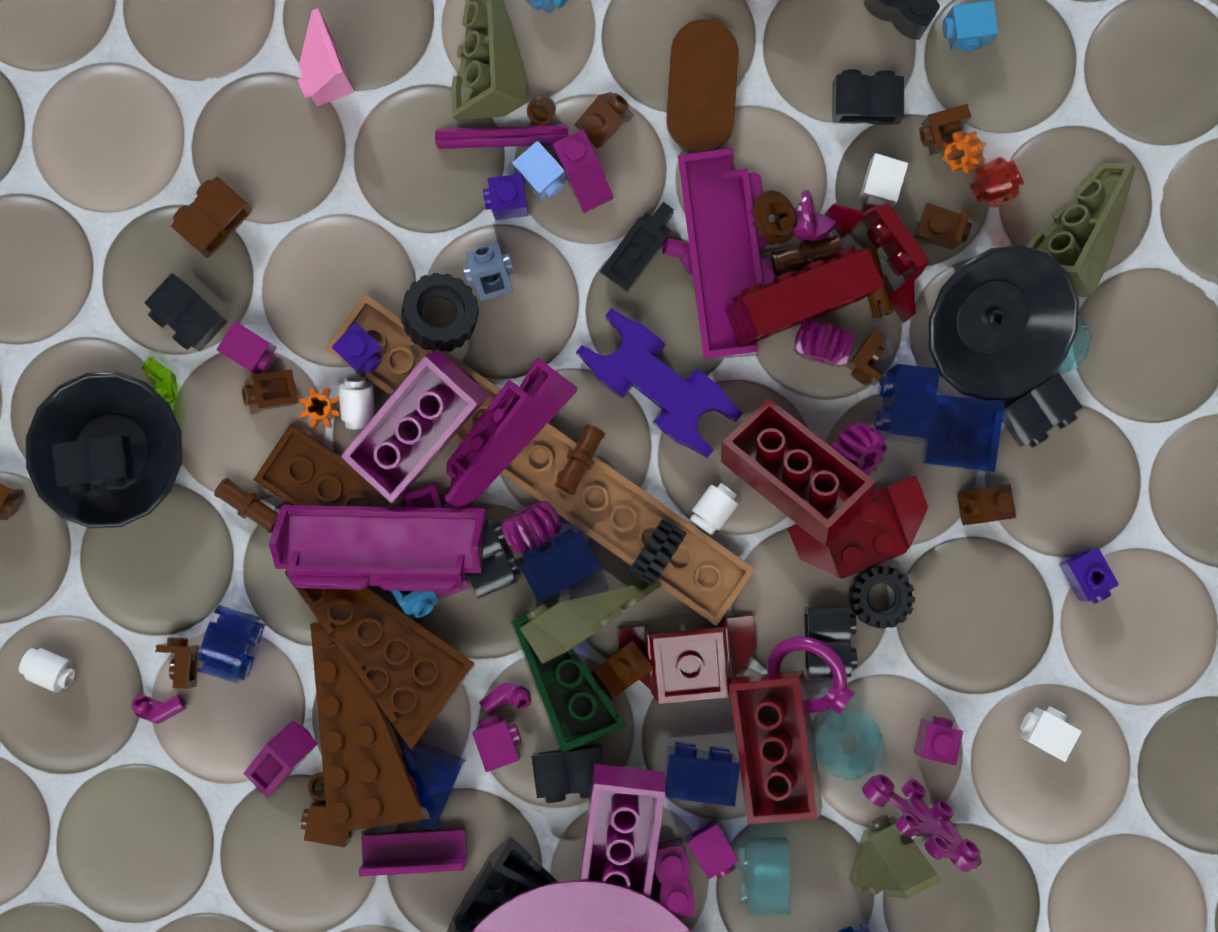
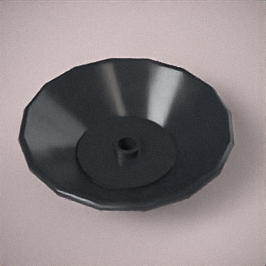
(1024, 342)
(98, 408)

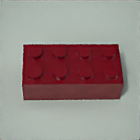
(803, 295)
(797, 471)
(775, 747)

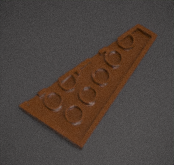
(393, 656)
(359, 749)

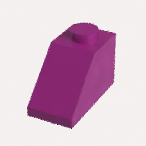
(582, 171)
(280, 757)

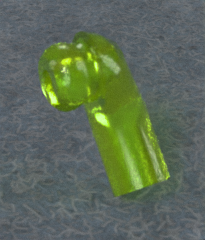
(165, 379)

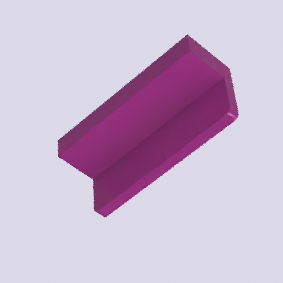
(413, 852)

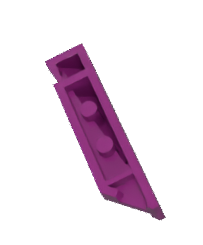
(505, 431)

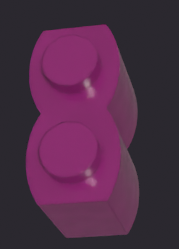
(673, 873)

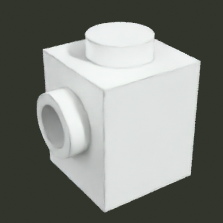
(883, 181)
(1049, 732)

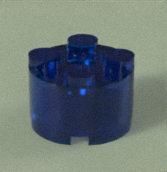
(229, 645)

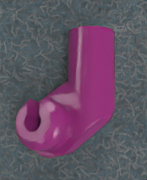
(679, 250)
(507, 694)
(155, 710)

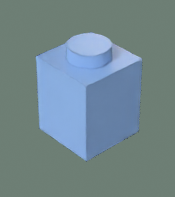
(540, 171)

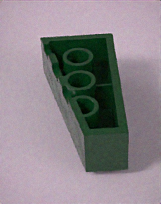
(569, 695)

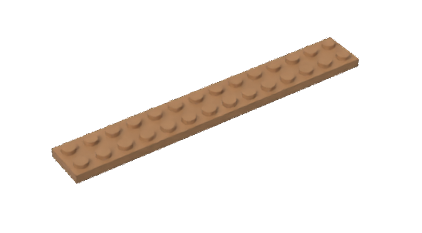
(605, 501)

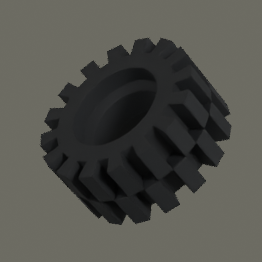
(657, 552)
(900, 606)

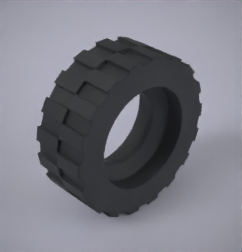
(443, 287)

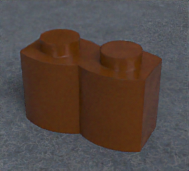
(211, 216)

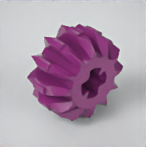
(824, 343)
(861, 446)
(531, 527)

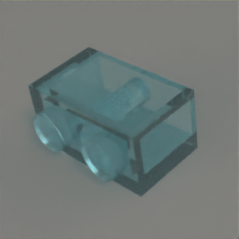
(766, 876)

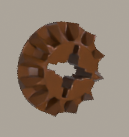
(774, 204)

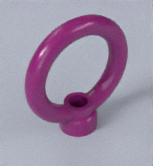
(839, 693)

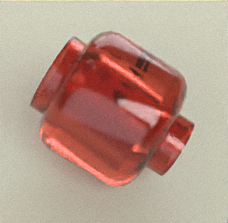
(997, 182)

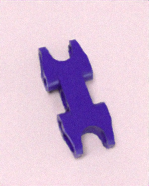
(639, 368)

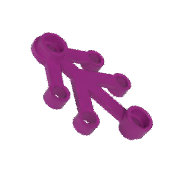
(923, 822)

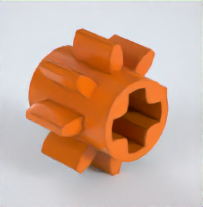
(955, 155)
(311, 405)

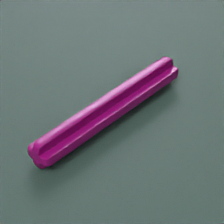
(499, 136)

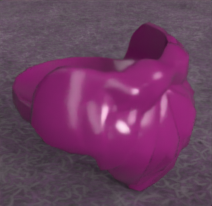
(810, 224)

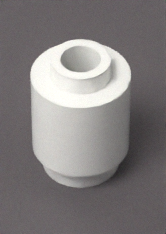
(356, 402)
(714, 508)
(47, 669)

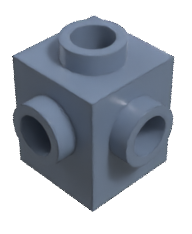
(489, 271)

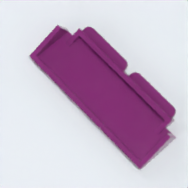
(722, 244)
(378, 546)

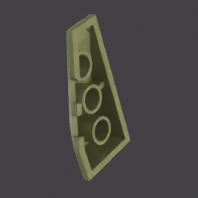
(491, 66)
(1087, 228)
(572, 621)
(890, 862)

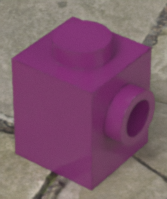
(247, 349)
(938, 740)
(497, 742)
(712, 850)

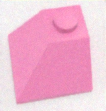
(321, 64)

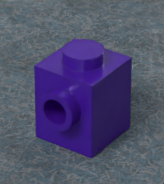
(506, 197)
(359, 350)
(1089, 575)

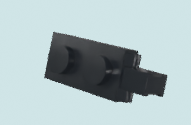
(638, 248)

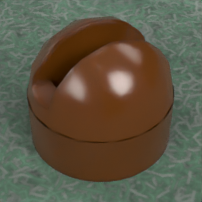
(543, 111)
(316, 779)

